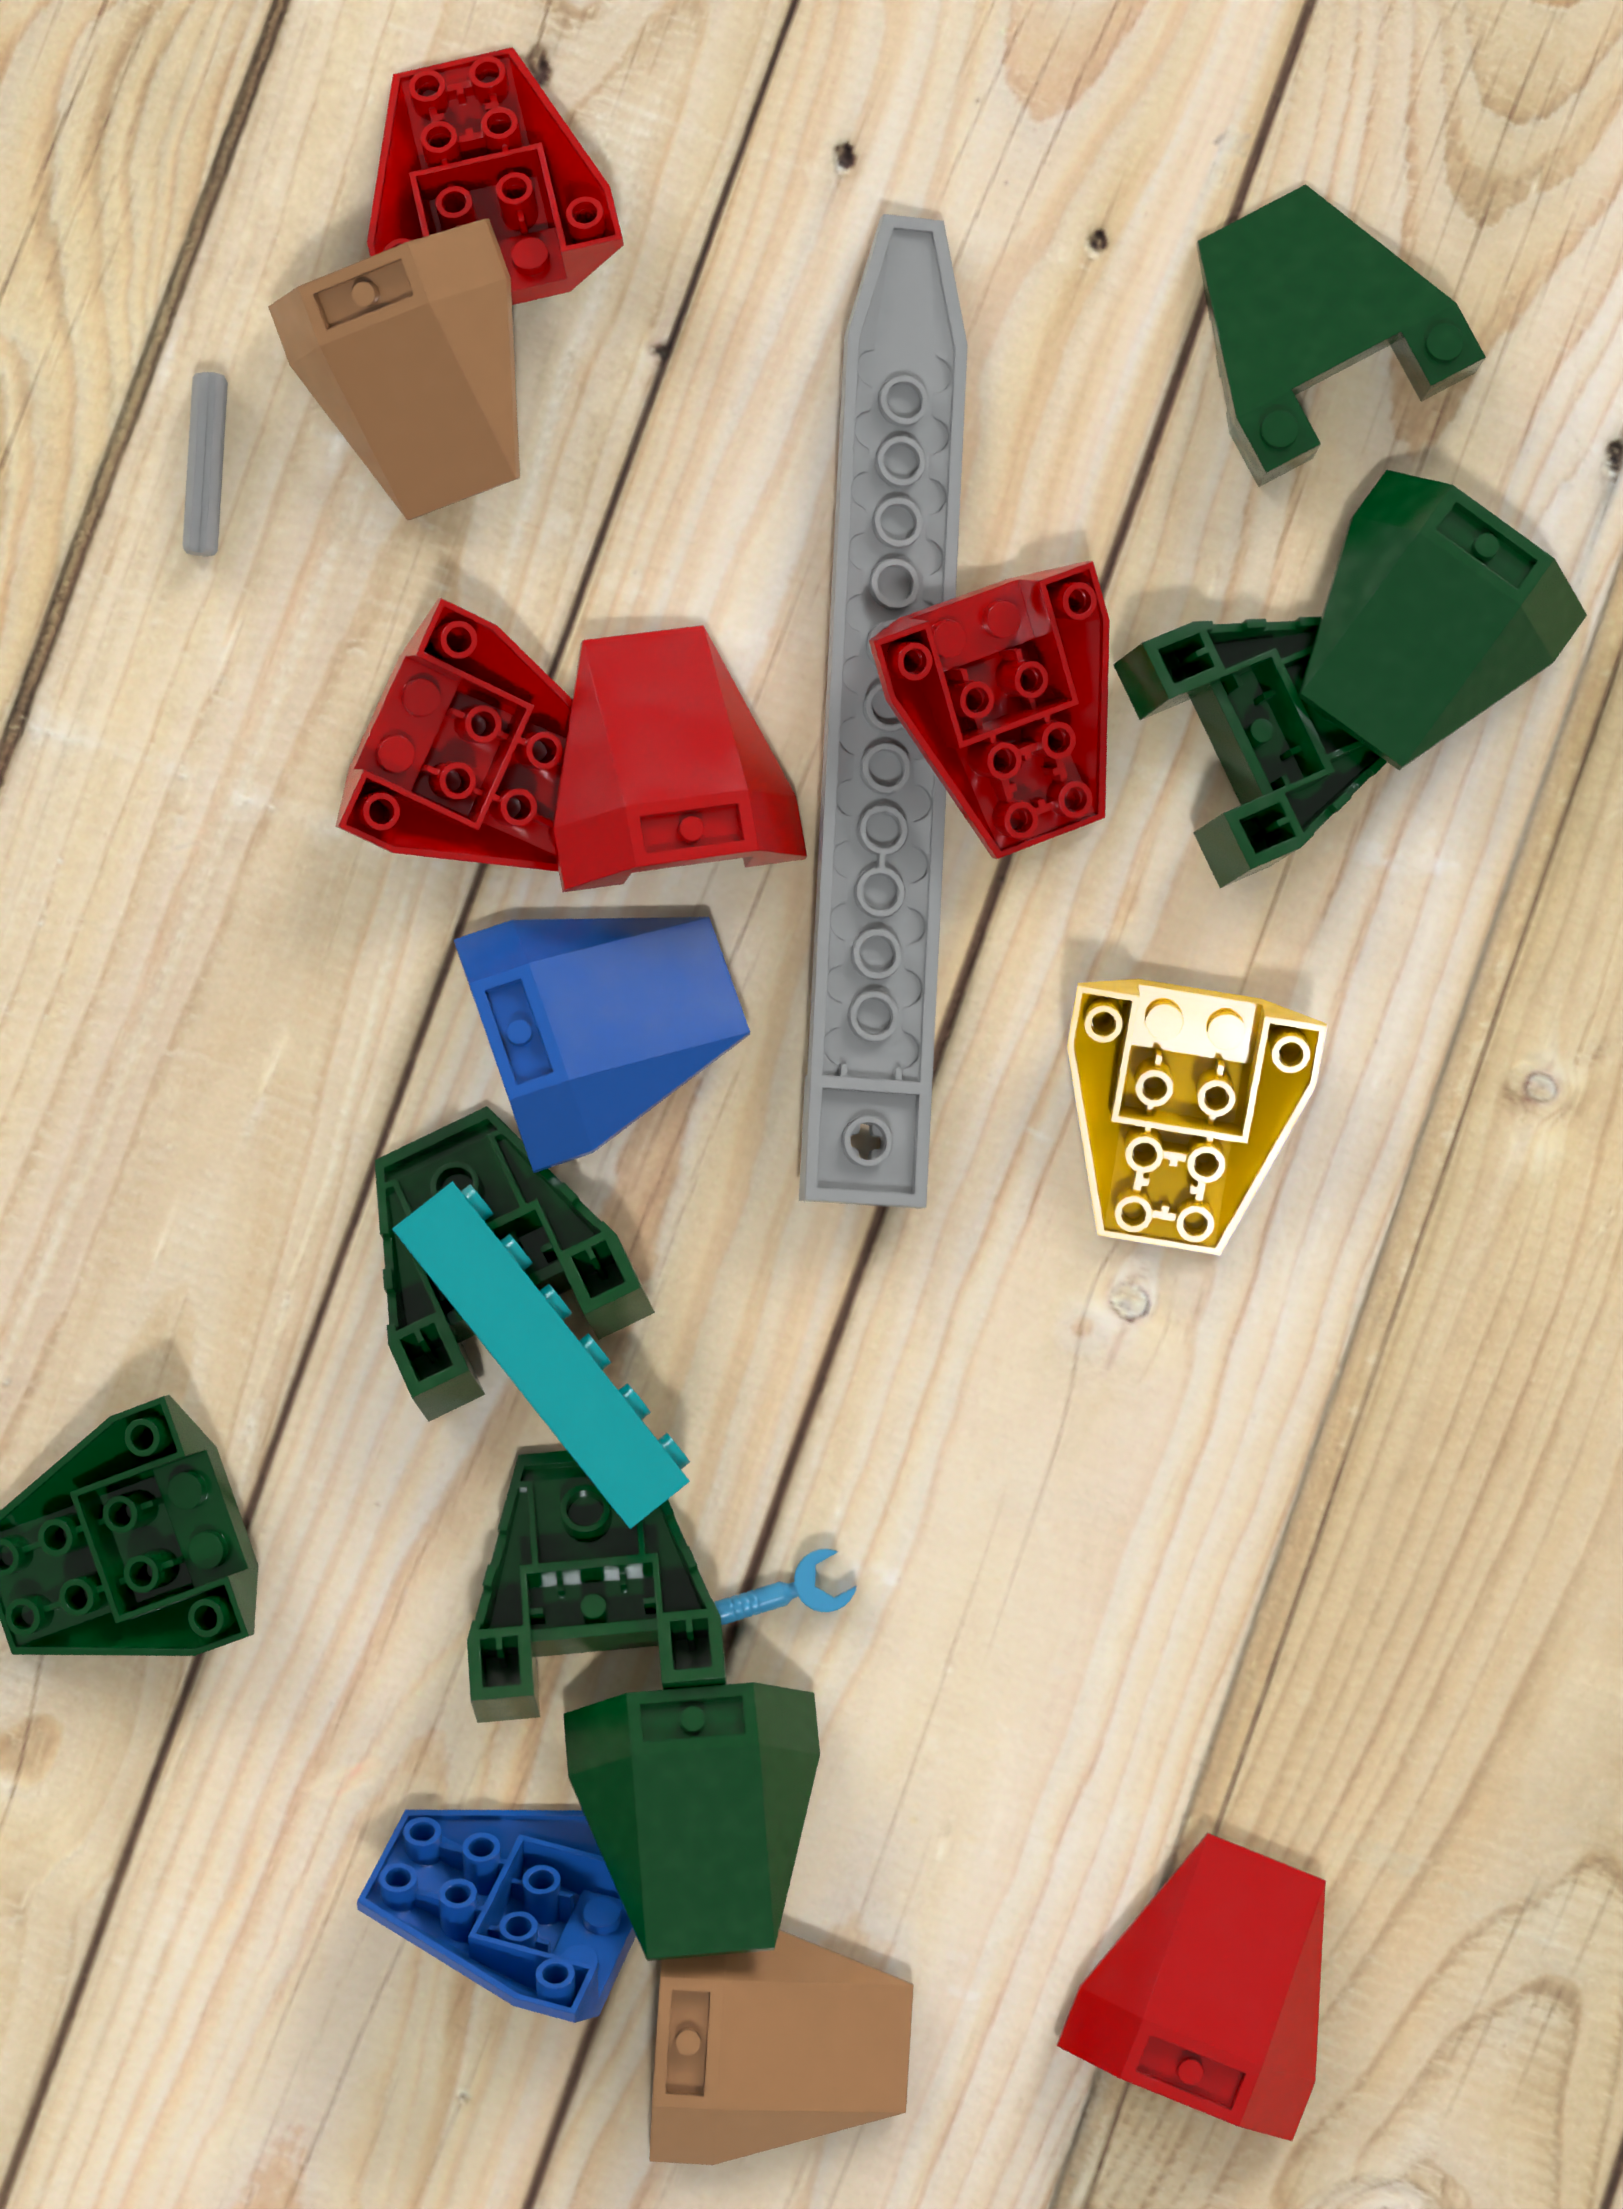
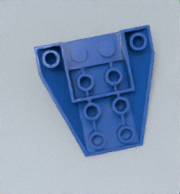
(598, 1020)
(507, 1903)

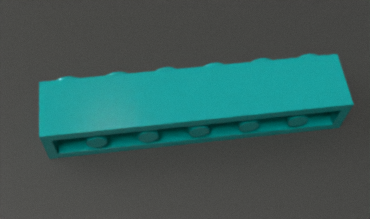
(541, 1354)

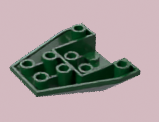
(1432, 618)
(128, 1546)
(697, 1808)

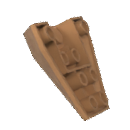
(415, 364)
(774, 2050)

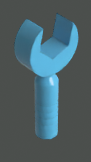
(781, 1593)

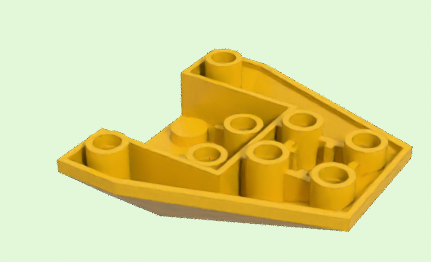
(1184, 1104)

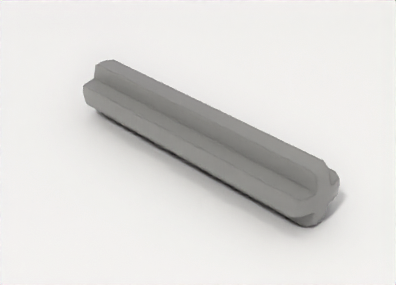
(205, 464)

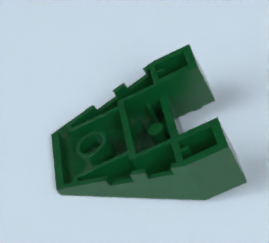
(1303, 298)
(1276, 749)
(539, 1211)
(584, 1582)

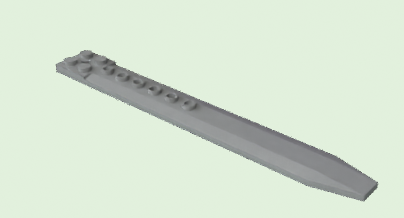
(878, 791)

